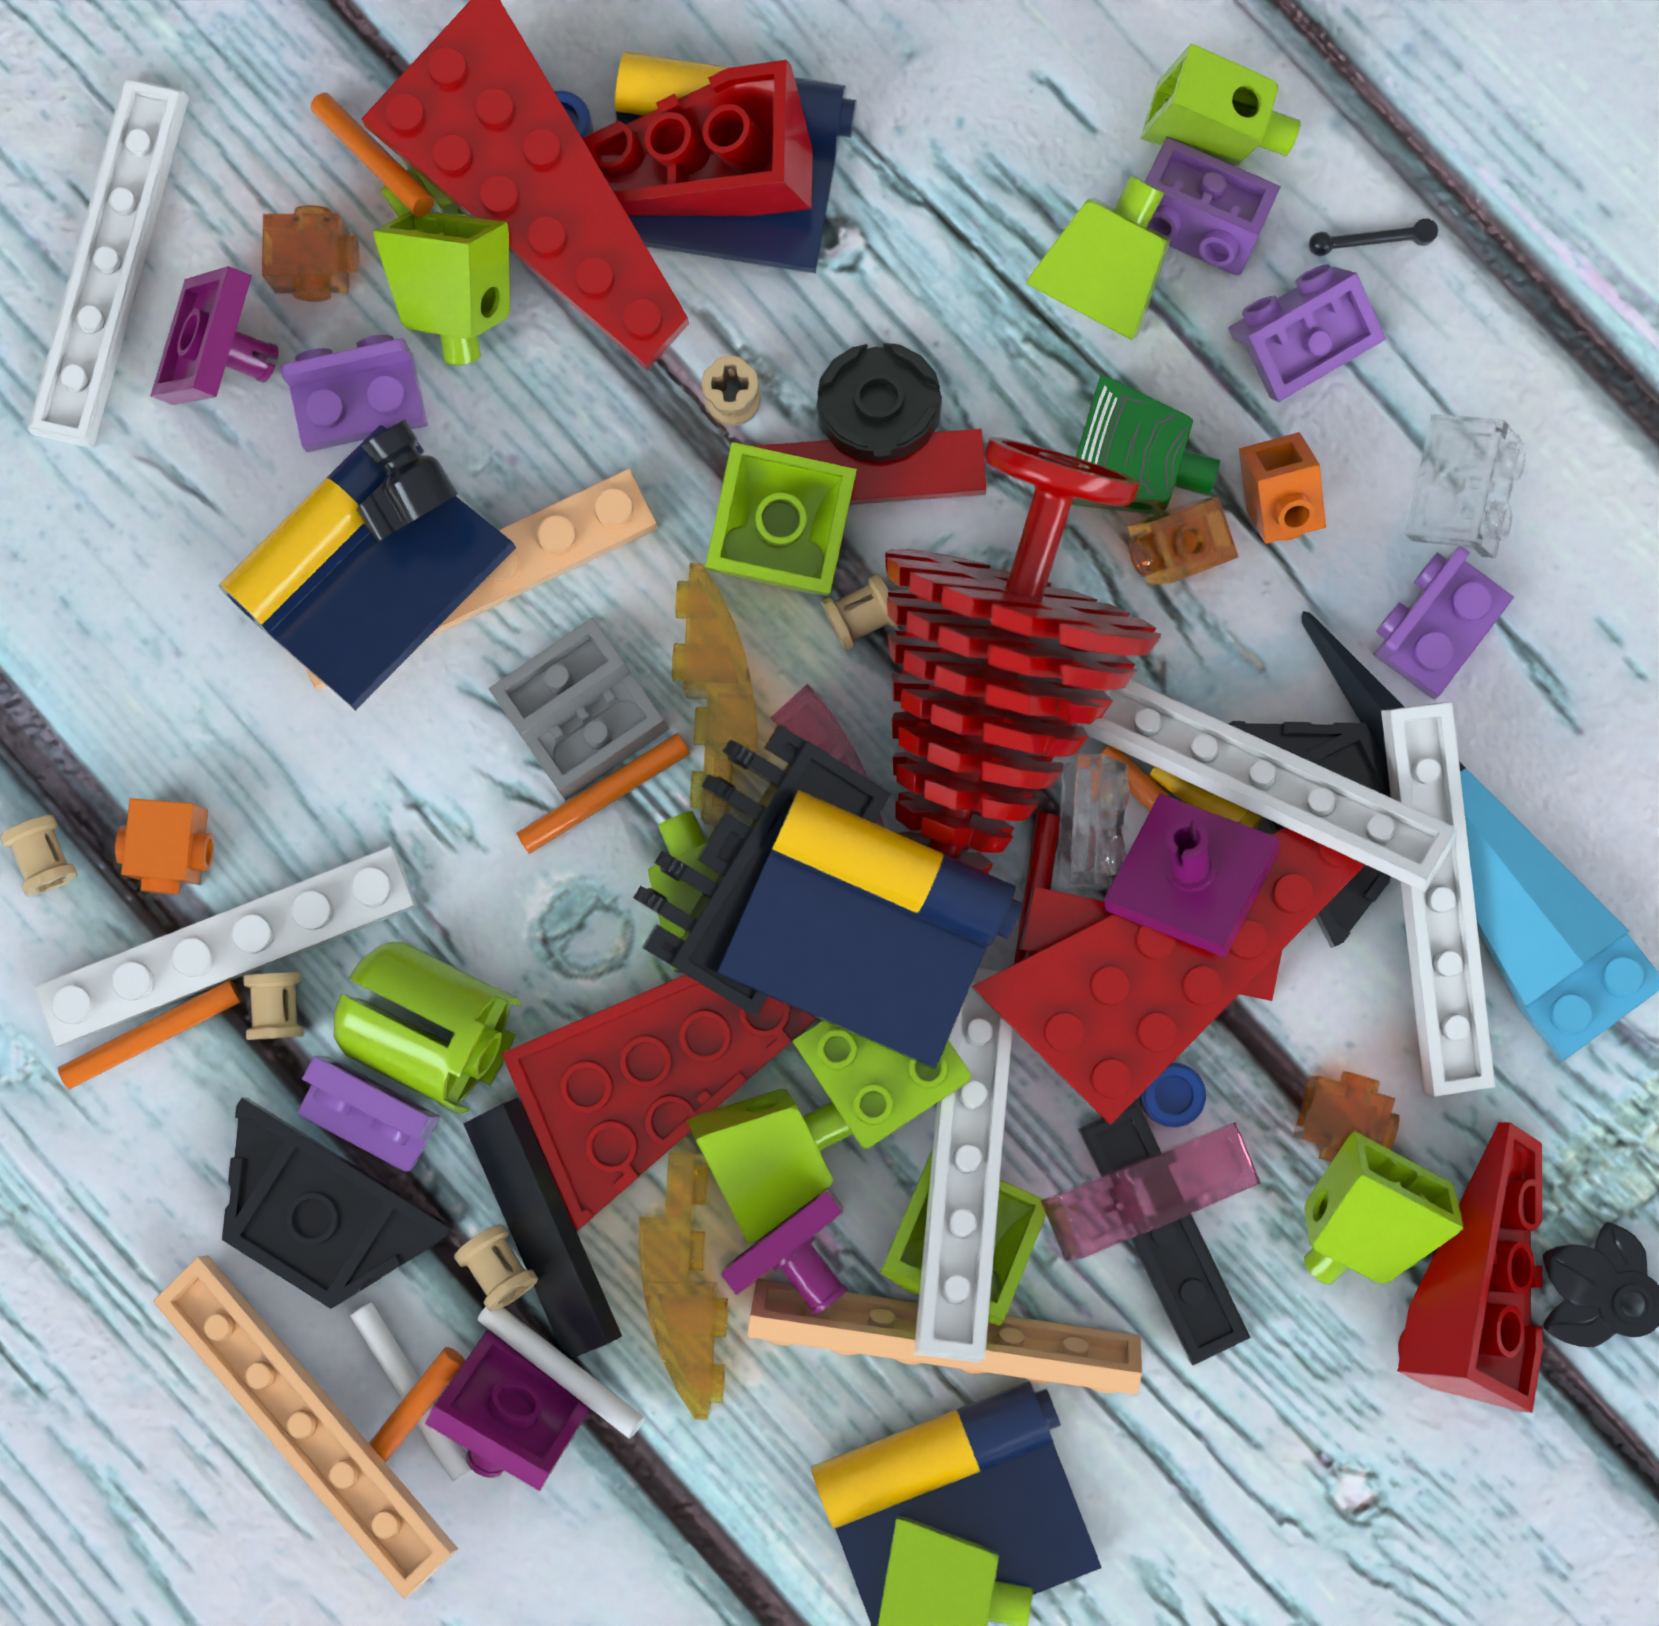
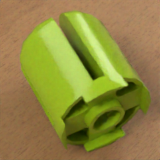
(411, 1054)

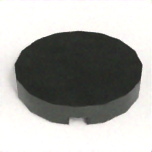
(879, 402)

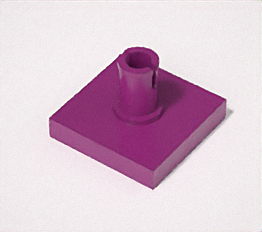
(206, 339)
(1192, 875)
(791, 1249)
(507, 1414)

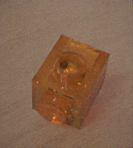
(308, 253)
(1181, 542)
(1337, 1109)

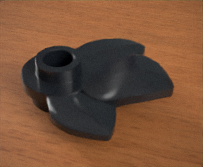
(1593, 1289)

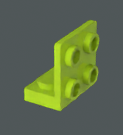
(876, 1086)

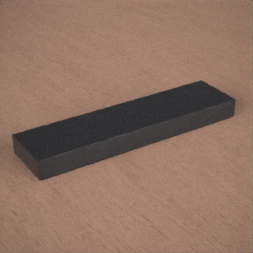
(542, 1229)
(1174, 1253)

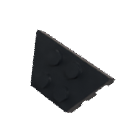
(1354, 755)
(316, 1212)

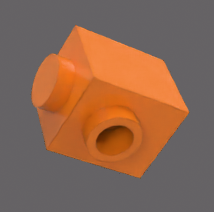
(1282, 488)
(164, 845)

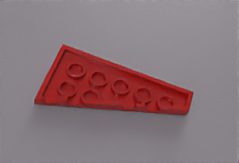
(503, 149)
(1129, 999)
(626, 1079)

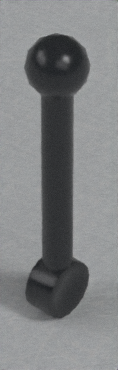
(1422, 233)

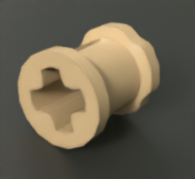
(747, 398)
(859, 612)
(38, 855)
(273, 1005)
(496, 1267)

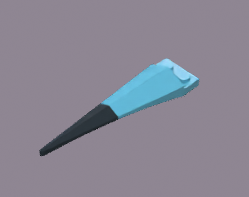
(1544, 929)

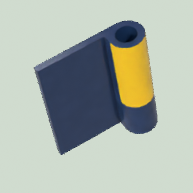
(773, 240)
(358, 604)
(867, 929)
(969, 1472)

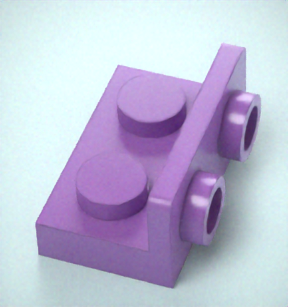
(1209, 205)
(1308, 329)
(354, 391)
(1442, 624)
(366, 1113)

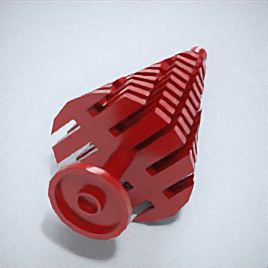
(1001, 665)

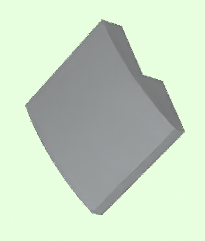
(578, 708)

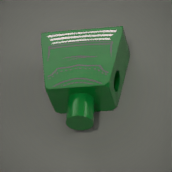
(1146, 443)

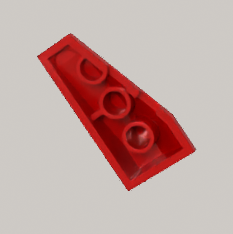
(714, 151)
(1473, 1308)

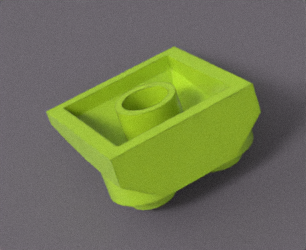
(780, 519)
(1017, 1228)

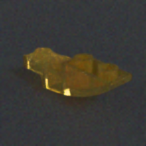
(716, 670)
(683, 1311)

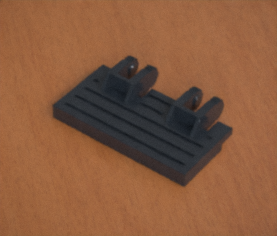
(741, 852)

